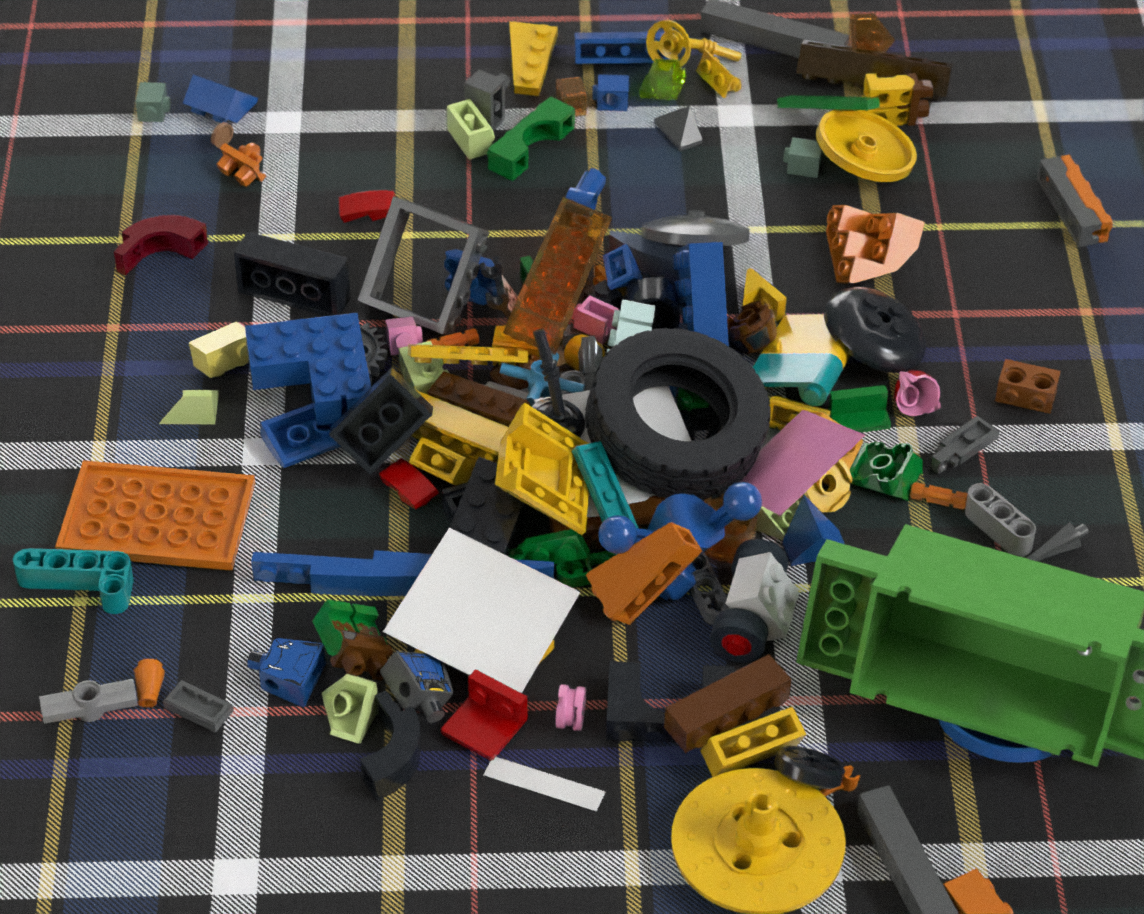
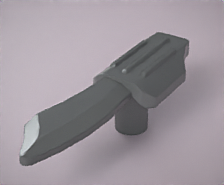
(589, 359)

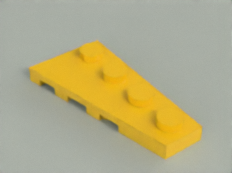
(531, 55)
(477, 355)

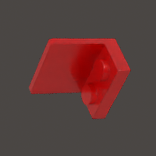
(487, 716)

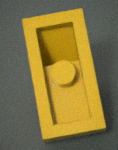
(761, 290)

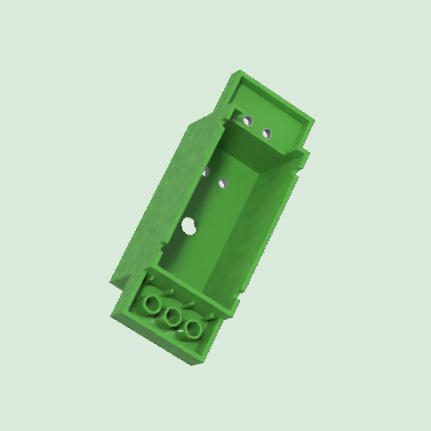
(982, 641)

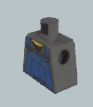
(418, 683)

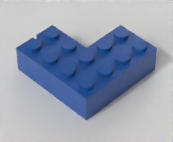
(702, 288)
(312, 351)

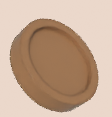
(222, 134)

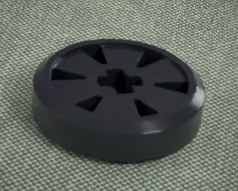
(809, 767)

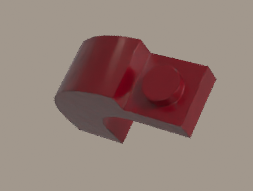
(160, 234)

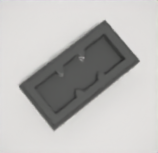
(198, 706)

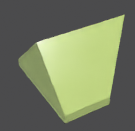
(194, 408)
(350, 707)

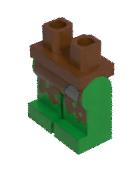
(352, 637)

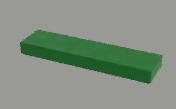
(828, 102)

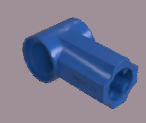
(588, 189)

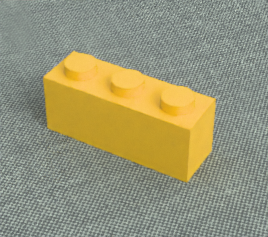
(752, 742)

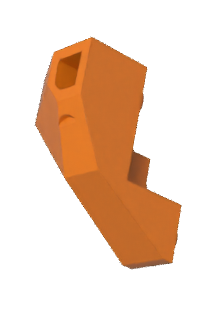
(869, 243)

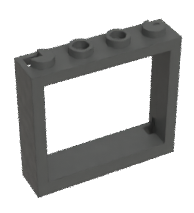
(386, 252)

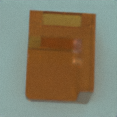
(572, 92)

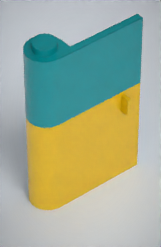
(803, 358)

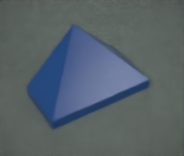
(621, 267)

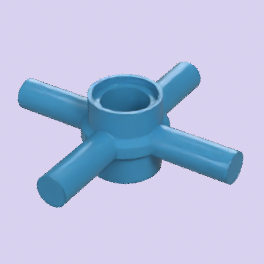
(537, 386)

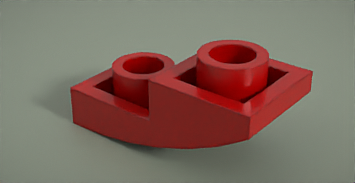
(365, 203)
(409, 483)

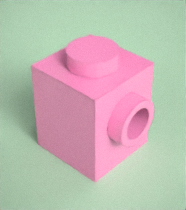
(401, 333)

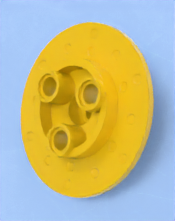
(750, 824)

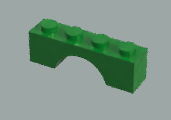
(547, 122)

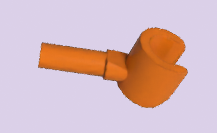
(848, 783)

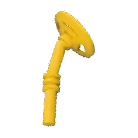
(673, 43)

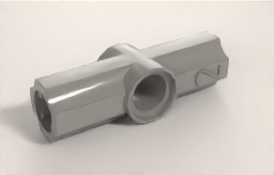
(88, 701)

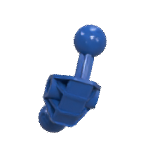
(740, 502)

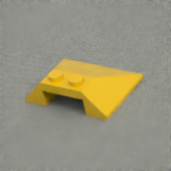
(541, 469)

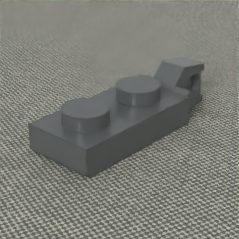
(963, 444)

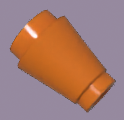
(148, 681)

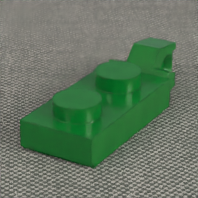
(552, 547)

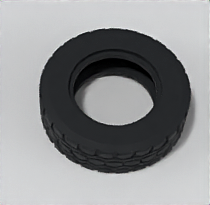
(691, 363)

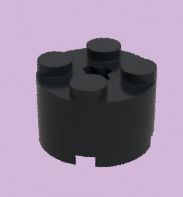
(661, 295)

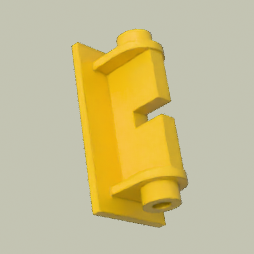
(717, 75)

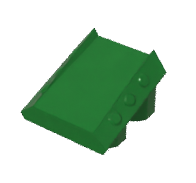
(887, 468)

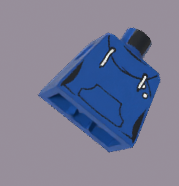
(289, 668)

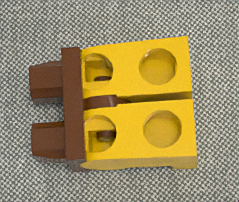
(899, 97)

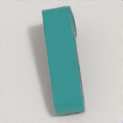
(78, 570)

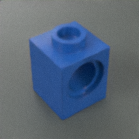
(611, 92)

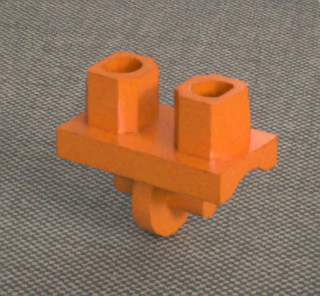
(245, 159)

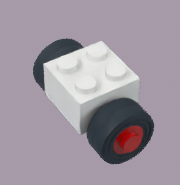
(758, 602)

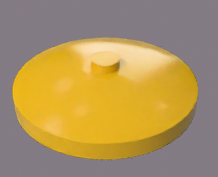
(866, 145)

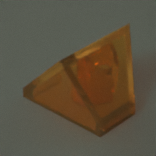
(868, 33)

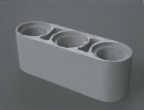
(1000, 520)

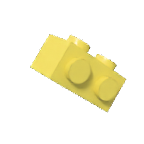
(220, 350)

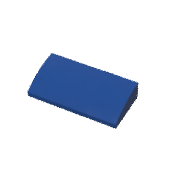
(296, 435)

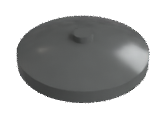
(695, 229)

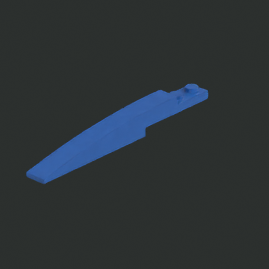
(383, 575)

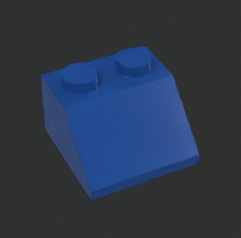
(218, 100)

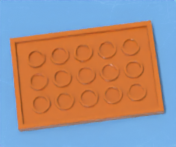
(158, 514)

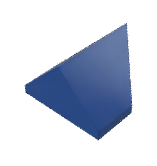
(808, 533)

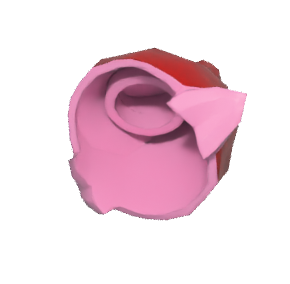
(916, 393)

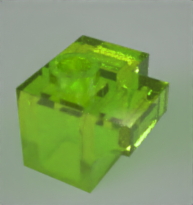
(663, 80)

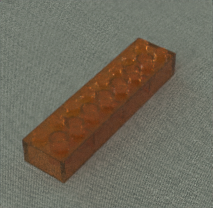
(558, 274)

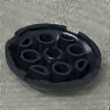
(875, 329)

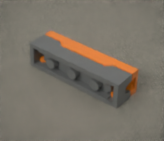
(1074, 200)

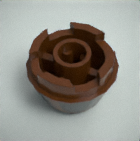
(752, 328)

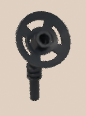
(558, 410)

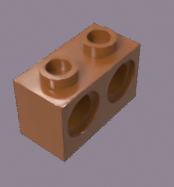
(1027, 386)

